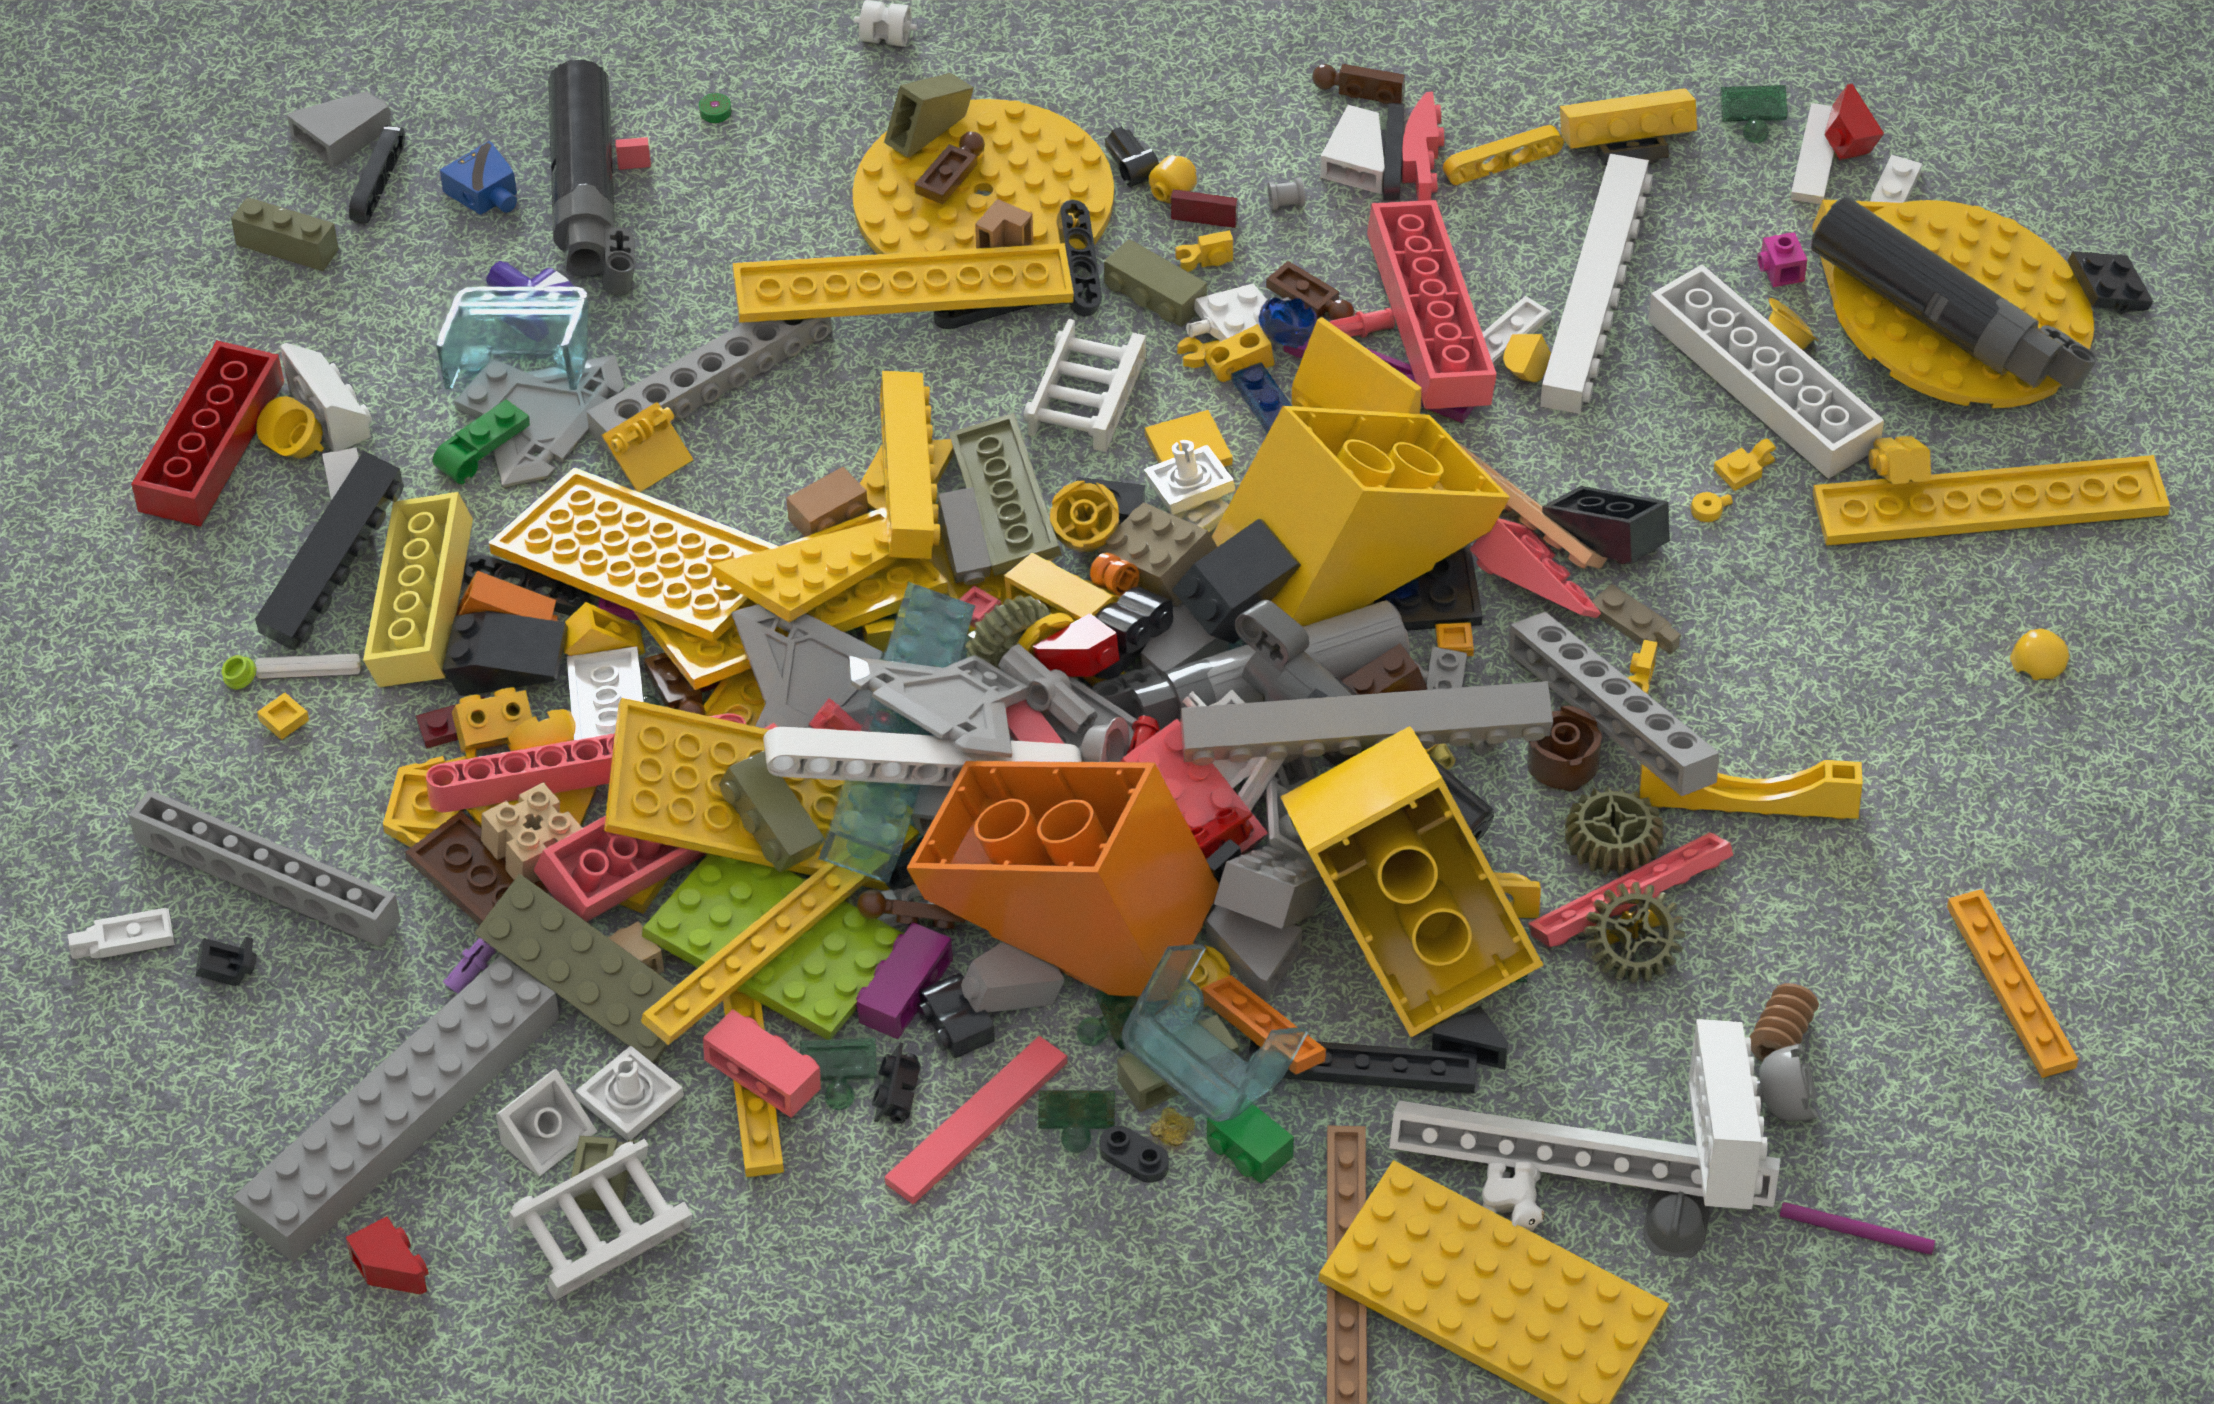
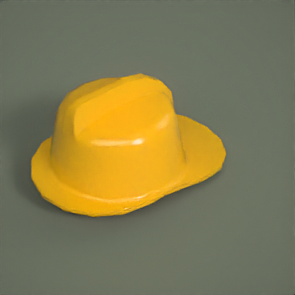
(1790, 324)
(289, 428)

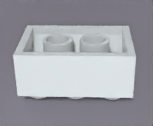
(321, 389)

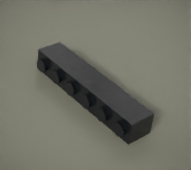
(329, 551)

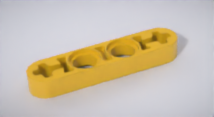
(1469, 163)

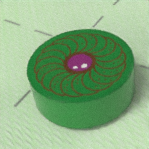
(715, 108)

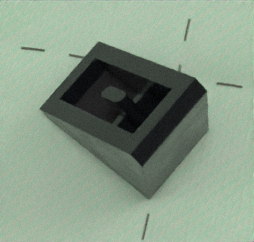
(1472, 1034)

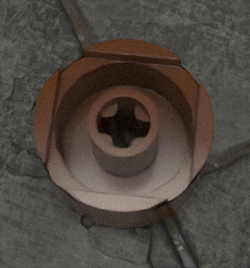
(1570, 752)

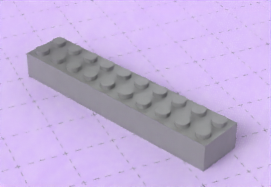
(396, 1108)

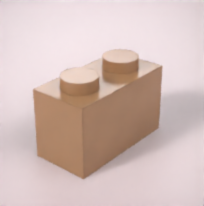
(827, 502)

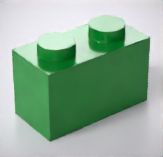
(1252, 1142)

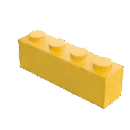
(1628, 118)

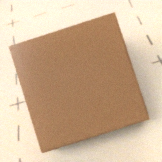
(1004, 227)

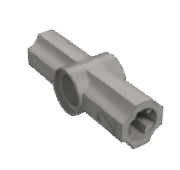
(1049, 690)

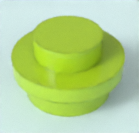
(238, 672)

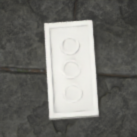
(597, 687)

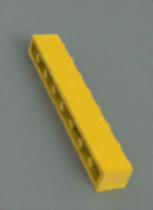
(908, 465)

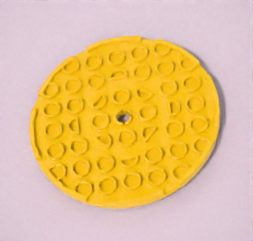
(1027, 161)
(1996, 255)

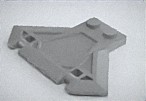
(554, 412)
(801, 669)
(951, 702)

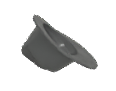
(1675, 1224)

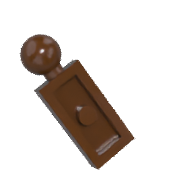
(1361, 82)
(950, 168)
(1297, 283)
(672, 685)
(873, 905)

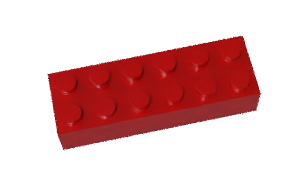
(207, 433)

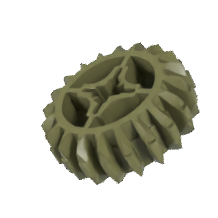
(1004, 628)
(1596, 842)
(1617, 927)

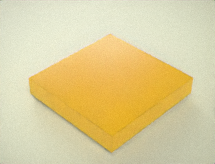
(1197, 428)

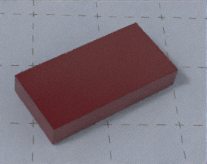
(1204, 208)

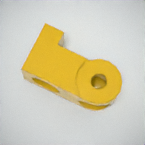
(1239, 353)

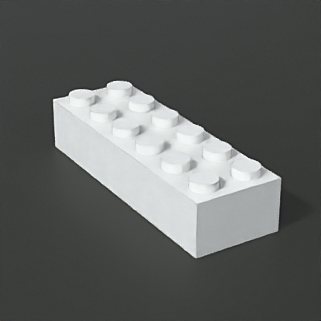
(1726, 1114)

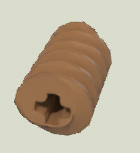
(1783, 1019)

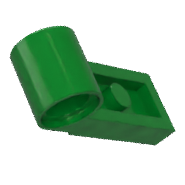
(460, 454)

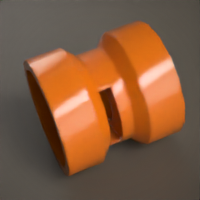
(1114, 573)

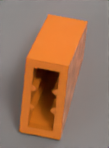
(497, 595)

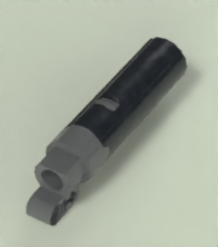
(583, 177)
(1947, 298)

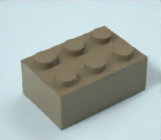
(1159, 547)

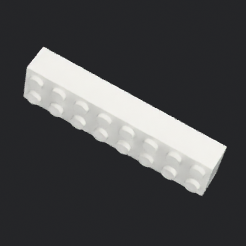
(1765, 371)

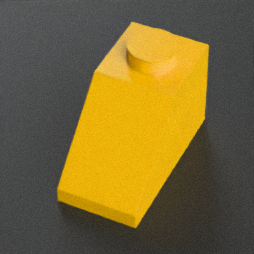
(598, 630)

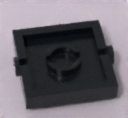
(2110, 281)

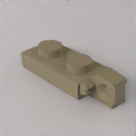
(1635, 619)

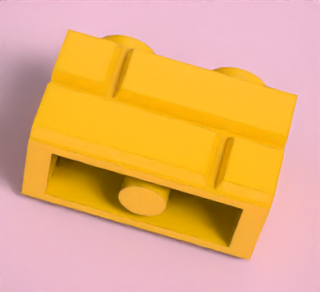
(1900, 459)

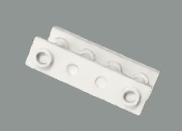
(1110, 403)
(600, 1256)

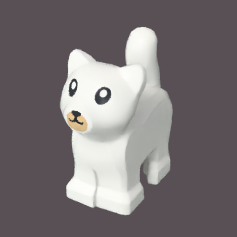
(1514, 1194)

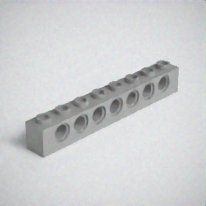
(709, 371)
(1615, 702)
(265, 868)

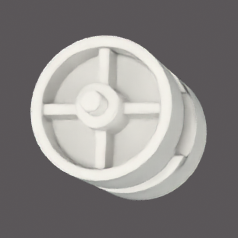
(885, 23)

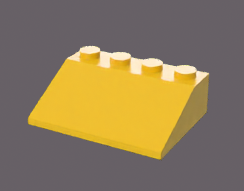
(1348, 376)

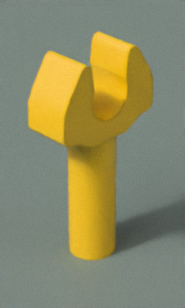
(1194, 345)

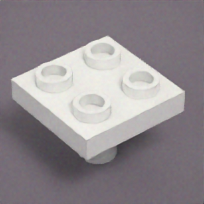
(1189, 478)
(629, 1093)

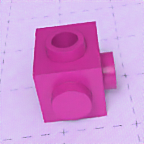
(1782, 259)

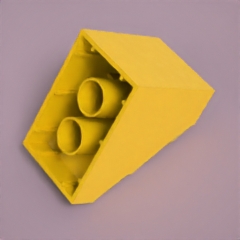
(1360, 504)
(1411, 881)

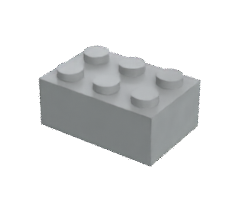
(1270, 887)

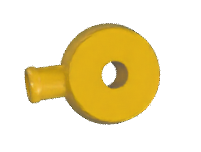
(1709, 506)

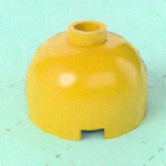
(1084, 515)
(555, 729)

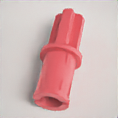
(1366, 323)

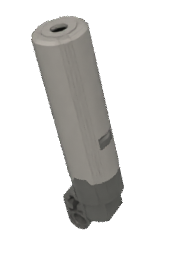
(1338, 644)

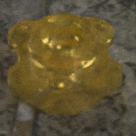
(1168, 1135)

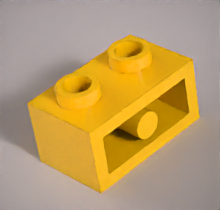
(490, 720)

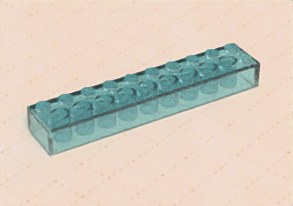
(875, 816)

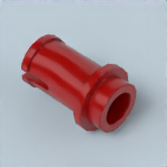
(1143, 729)

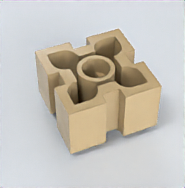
(526, 830)

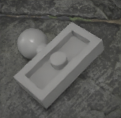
(1444, 669)

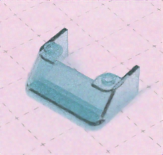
(515, 322)
(1190, 1058)

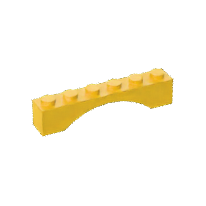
(1820, 791)

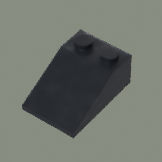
(1612, 522)
(1235, 578)
(502, 652)

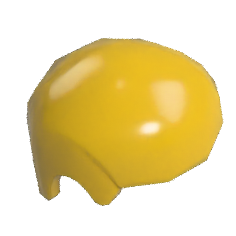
(2040, 654)

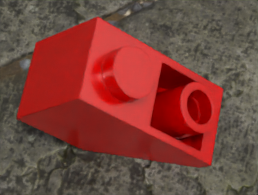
(385, 1258)

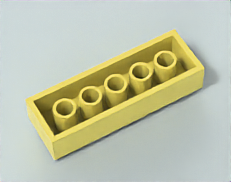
(418, 589)

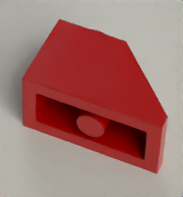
(1851, 126)
(1079, 648)

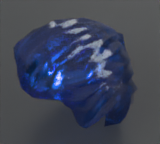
(1287, 321)

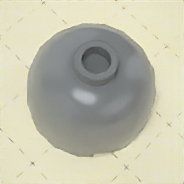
(1787, 1085)

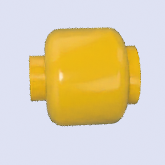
(1171, 174)

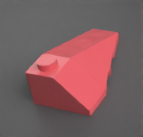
(1526, 560)

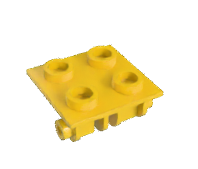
(647, 446)

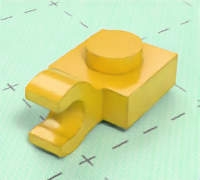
(1211, 250)
(1744, 468)
(1643, 665)

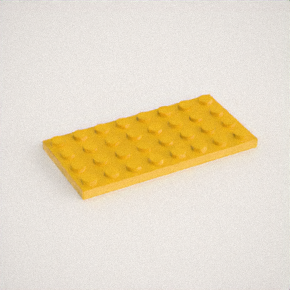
(631, 552)
(862, 603)
(669, 778)
(1492, 1291)

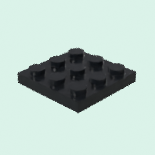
(1444, 595)

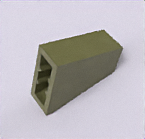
(926, 111)

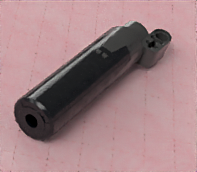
(1286, 672)

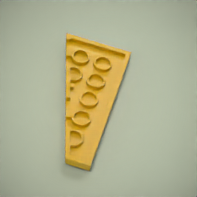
(807, 572)

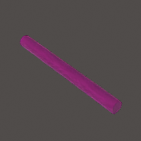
(1857, 1228)

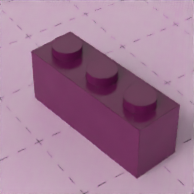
(893, 994)

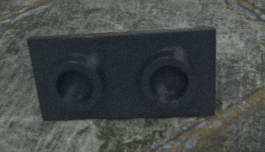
(889, 1097)

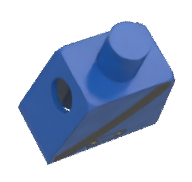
(481, 180)

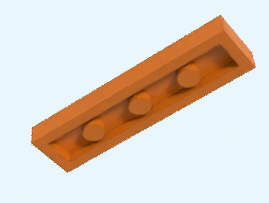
(1257, 1019)

